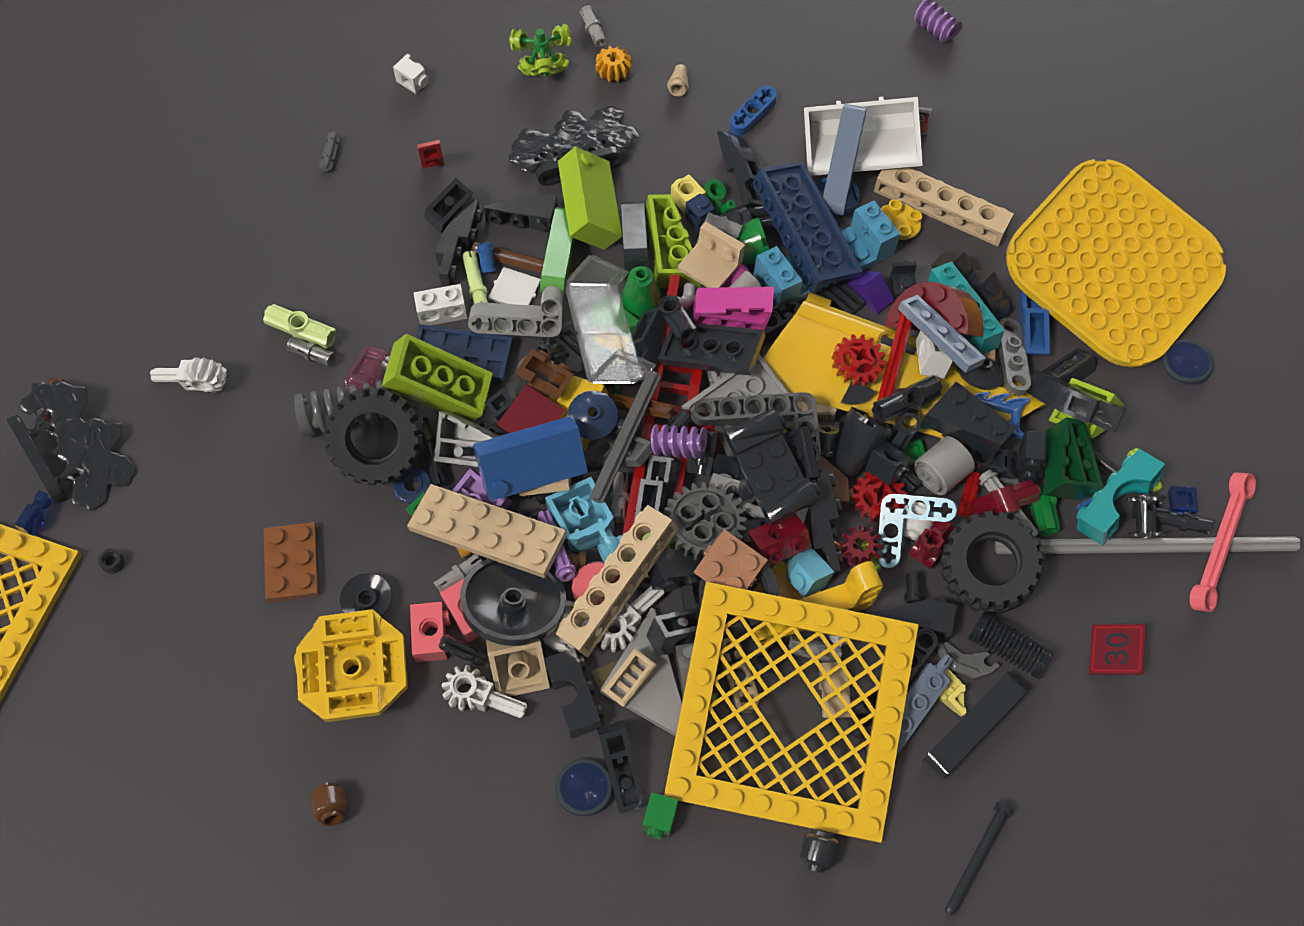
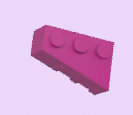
(733, 306)

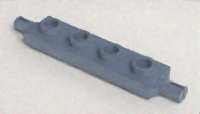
(922, 696)

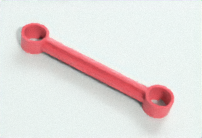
(1204, 596)

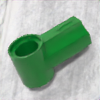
(1045, 514)

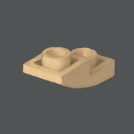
(838, 678)

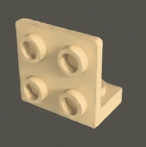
(713, 257)

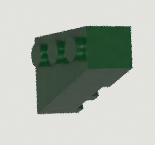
(1071, 463)

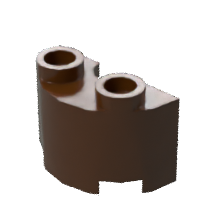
(544, 375)

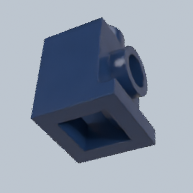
(699, 207)

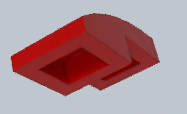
(430, 154)

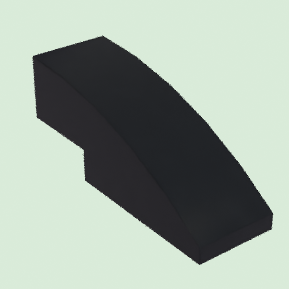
(648, 336)
(659, 483)

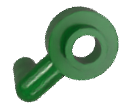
(719, 192)

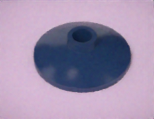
(600, 425)

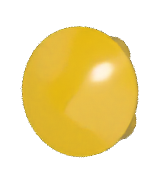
(903, 218)

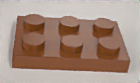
(291, 562)

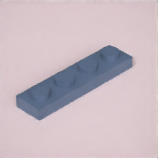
(941, 333)

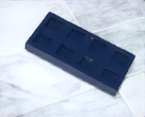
(480, 349)

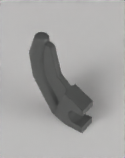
(966, 664)

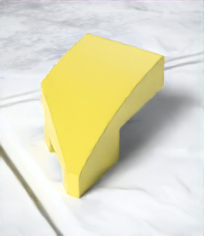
(954, 694)

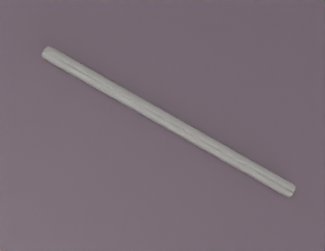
(1160, 545)

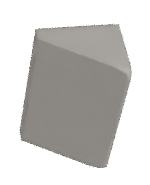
(816, 647)

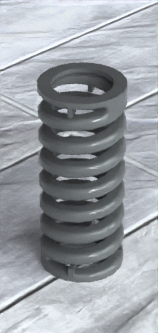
(307, 428)

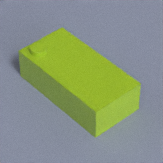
(589, 198)
(436, 378)

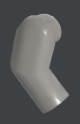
(688, 296)

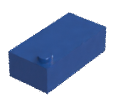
(530, 458)

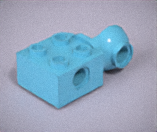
(584, 520)

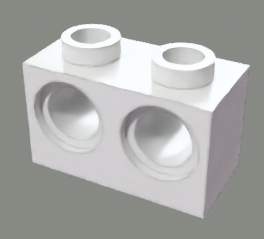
(440, 305)

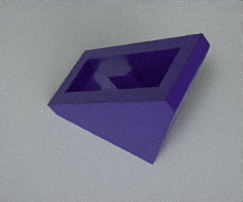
(873, 290)

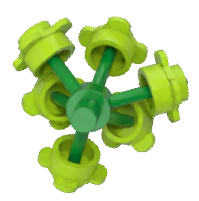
(541, 45)

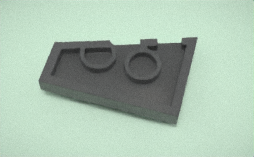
(598, 451)

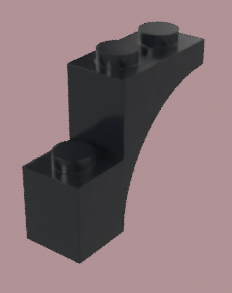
(983, 283)

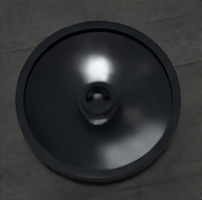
(511, 604)

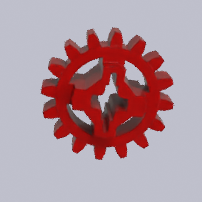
(850, 351)
(866, 496)

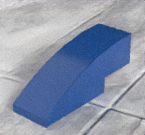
(1034, 325)

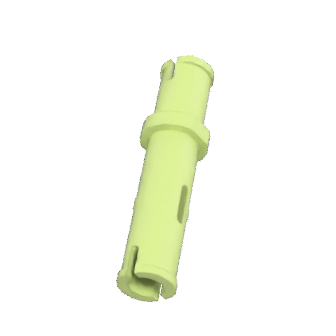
(477, 290)

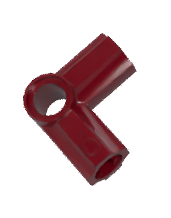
(1007, 498)
(931, 542)

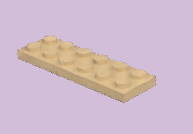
(487, 530)

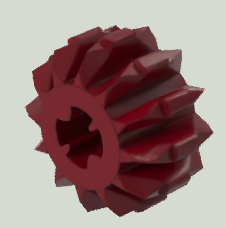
(865, 537)

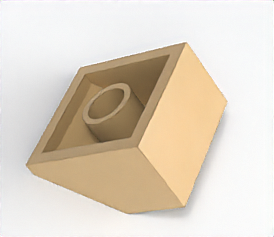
(517, 668)

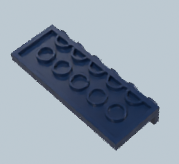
(805, 225)

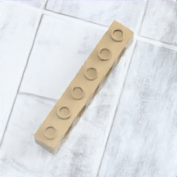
(945, 203)
(617, 594)

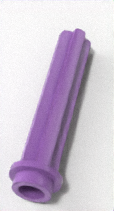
(564, 569)

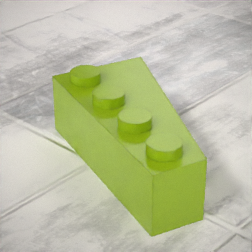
(666, 240)

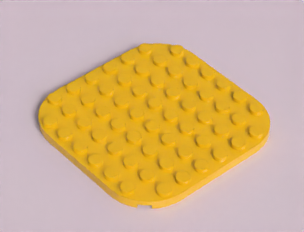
(1116, 262)

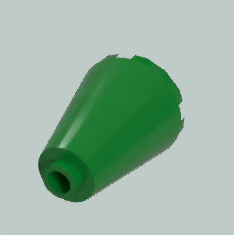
(754, 241)
(640, 292)

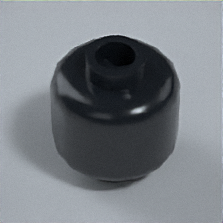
(819, 850)

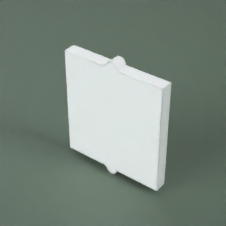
(514, 288)

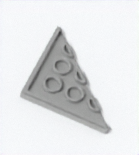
(759, 383)
(658, 696)

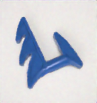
(1012, 407)

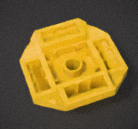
(347, 641)

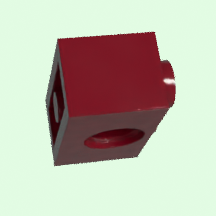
(780, 539)

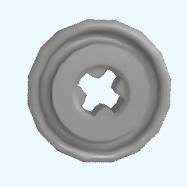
(944, 465)

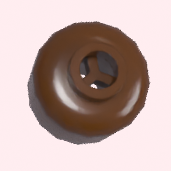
(329, 804)

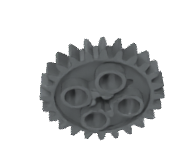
(703, 519)

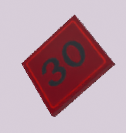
(1117, 649)

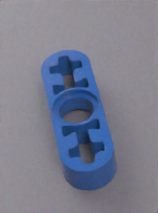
(754, 101)

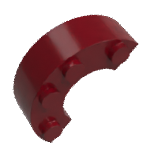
(952, 302)

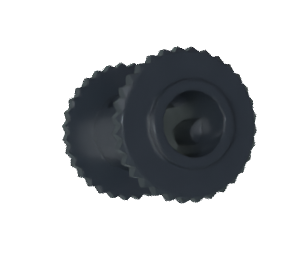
(1146, 516)

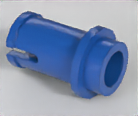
(486, 257)

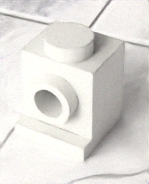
(410, 74)

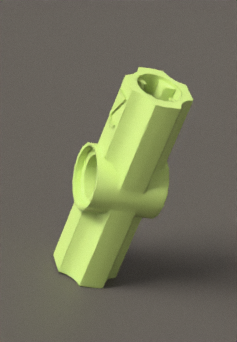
(289, 321)

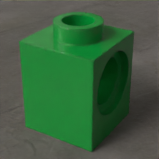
(660, 816)

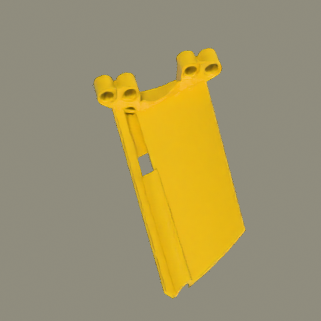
(804, 361)

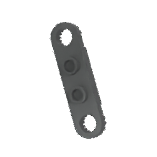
(1014, 358)

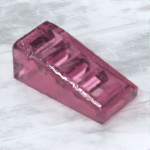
(372, 372)

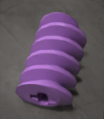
(936, 22)
(678, 443)

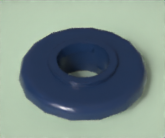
(412, 475)

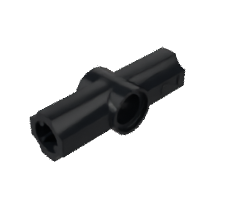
(907, 398)

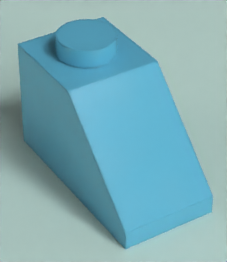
(808, 572)

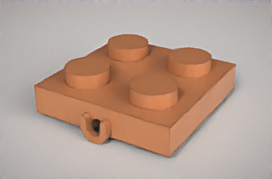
(730, 563)

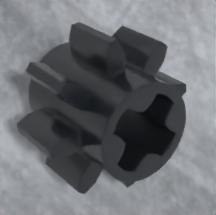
(551, 347)

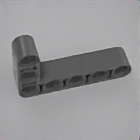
(764, 403)

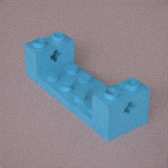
(869, 237)

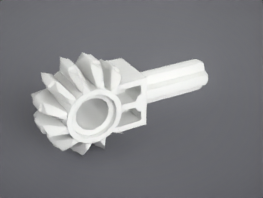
(194, 375)
(629, 620)
(480, 695)

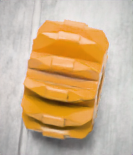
(613, 63)

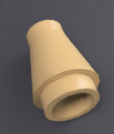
(678, 81)

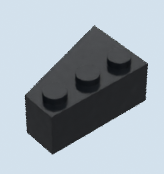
(968, 420)

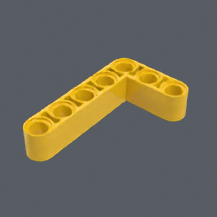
(854, 595)

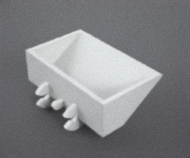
(887, 138)

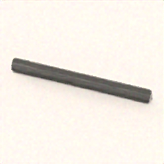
(625, 437)

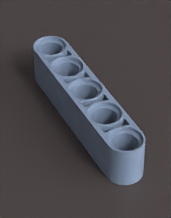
(844, 158)

